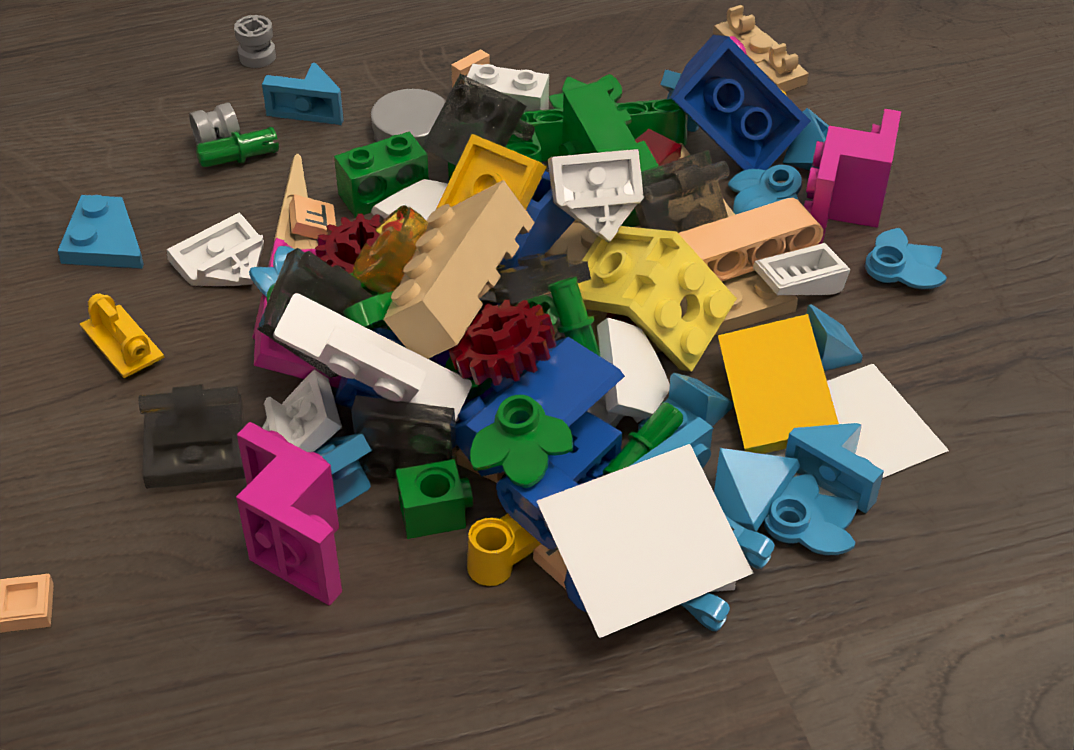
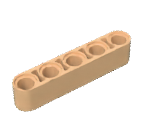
(739, 240)

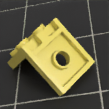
(646, 278)

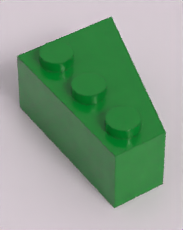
(597, 126)

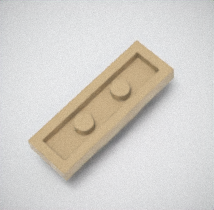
(763, 50)

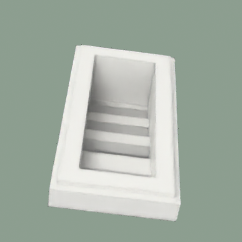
(811, 271)

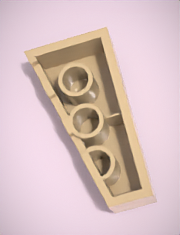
(455, 268)

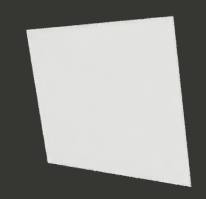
(891, 430)
(644, 539)

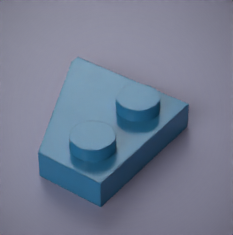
(100, 235)

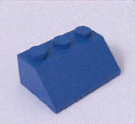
(738, 104)
(562, 386)

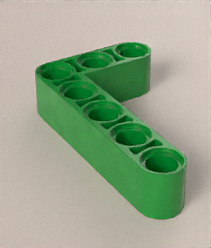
(658, 115)

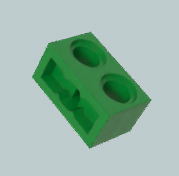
(378, 171)

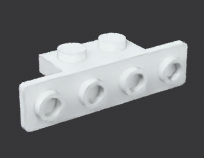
(368, 357)

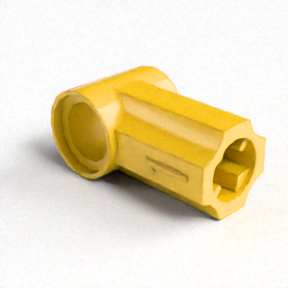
(495, 548)

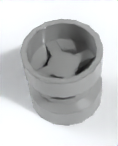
(255, 41)
(214, 124)

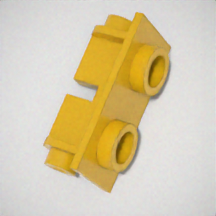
(119, 336)

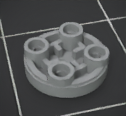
(404, 112)

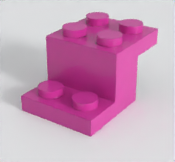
(852, 173)
(289, 512)

